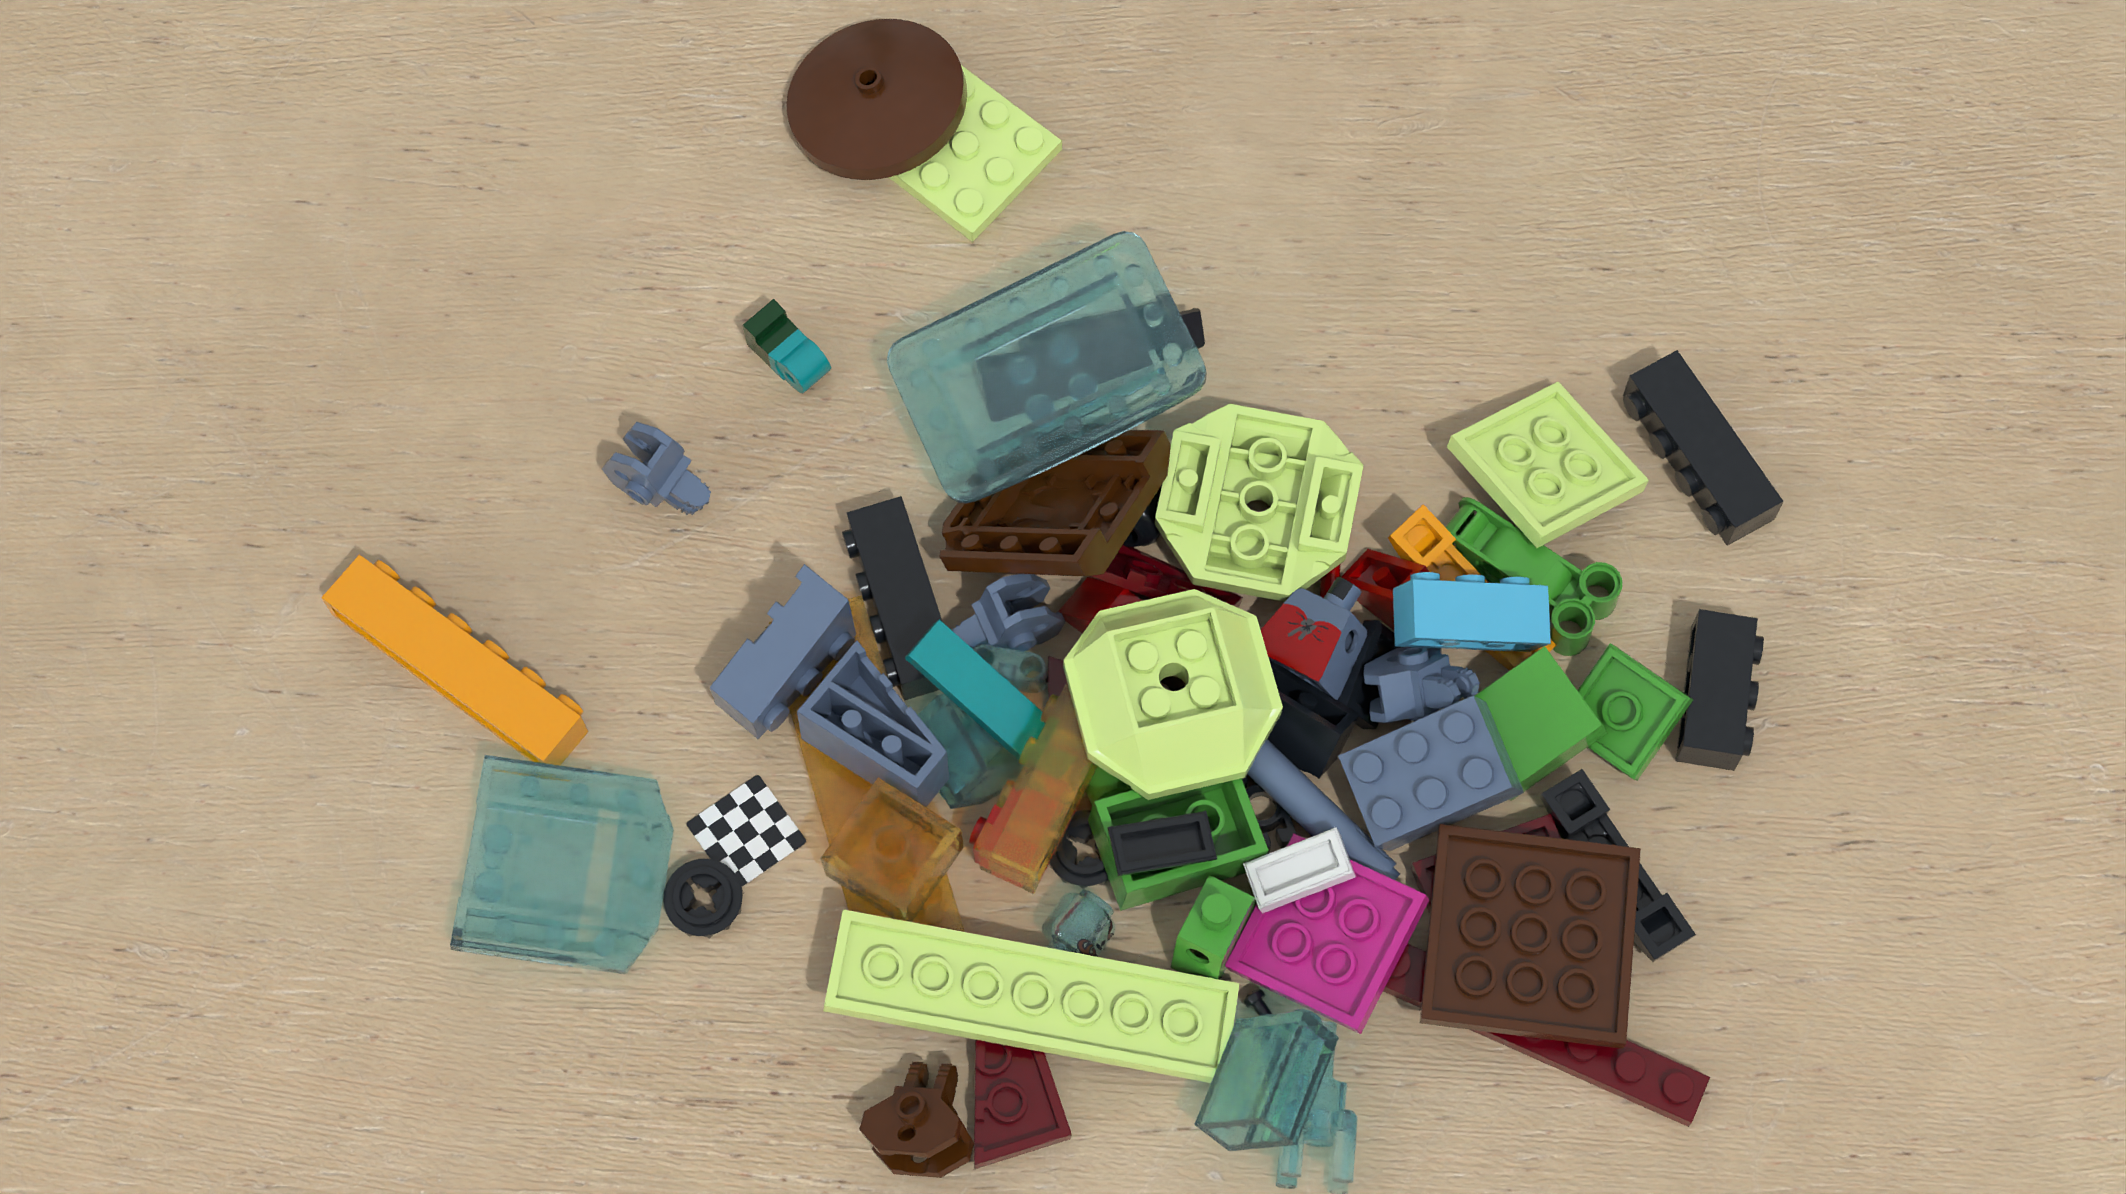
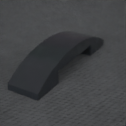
(1583, 816)

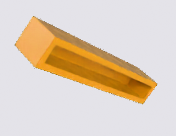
(455, 663)

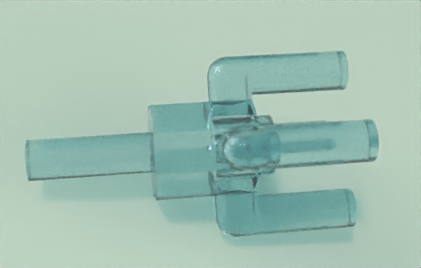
(1326, 1126)

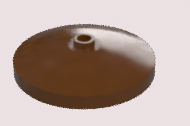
(877, 99)

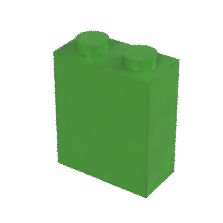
(1540, 717)

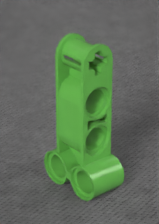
(1503, 551)

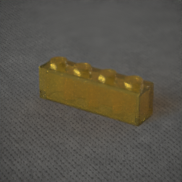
(1040, 801)

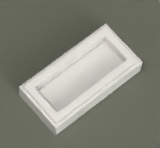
(1299, 870)

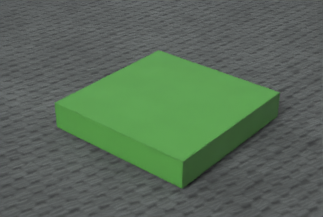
(1633, 708)

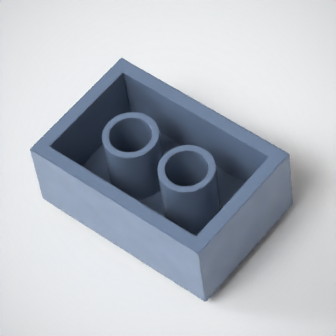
(1430, 773)

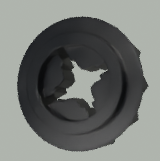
(1086, 872)
(680, 897)

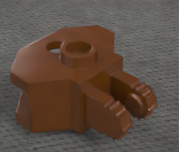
(919, 1124)

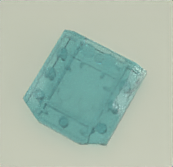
(563, 866)

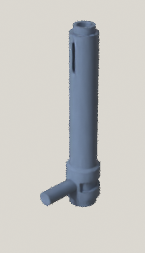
(1314, 809)

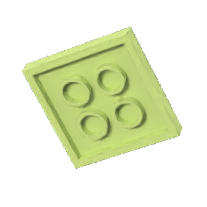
(983, 163)
(1547, 464)

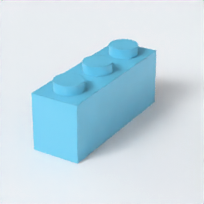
(1471, 613)

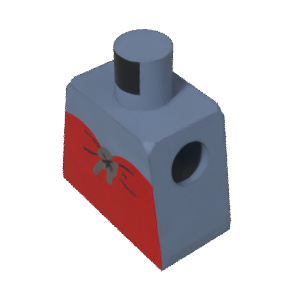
(1317, 636)

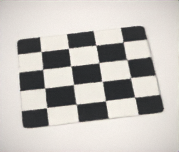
(747, 830)

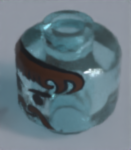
(1079, 924)

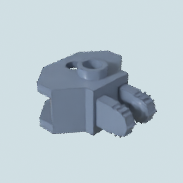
(661, 474)
(1006, 615)
(1416, 683)

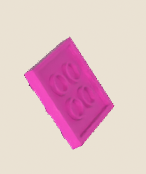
(1332, 945)

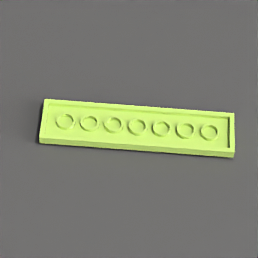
(1030, 996)

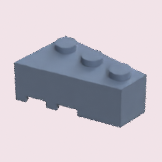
(787, 655)
(871, 730)

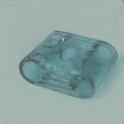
(1015, 666)

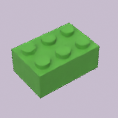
(1232, 827)

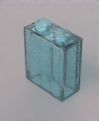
(1267, 1080)

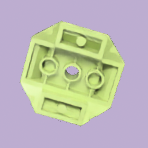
(1267, 457)
(1163, 737)

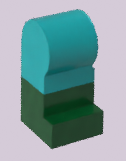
(785, 347)

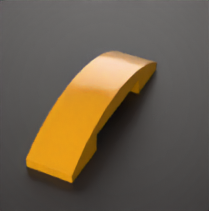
(1429, 543)

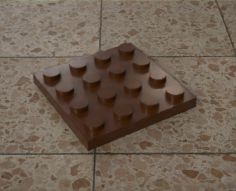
(1531, 936)

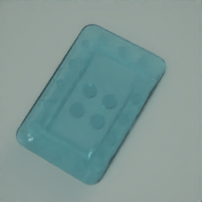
(1046, 368)

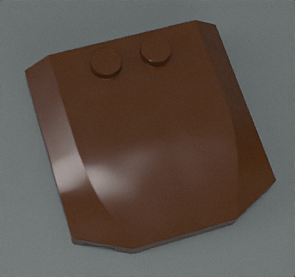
(1063, 518)

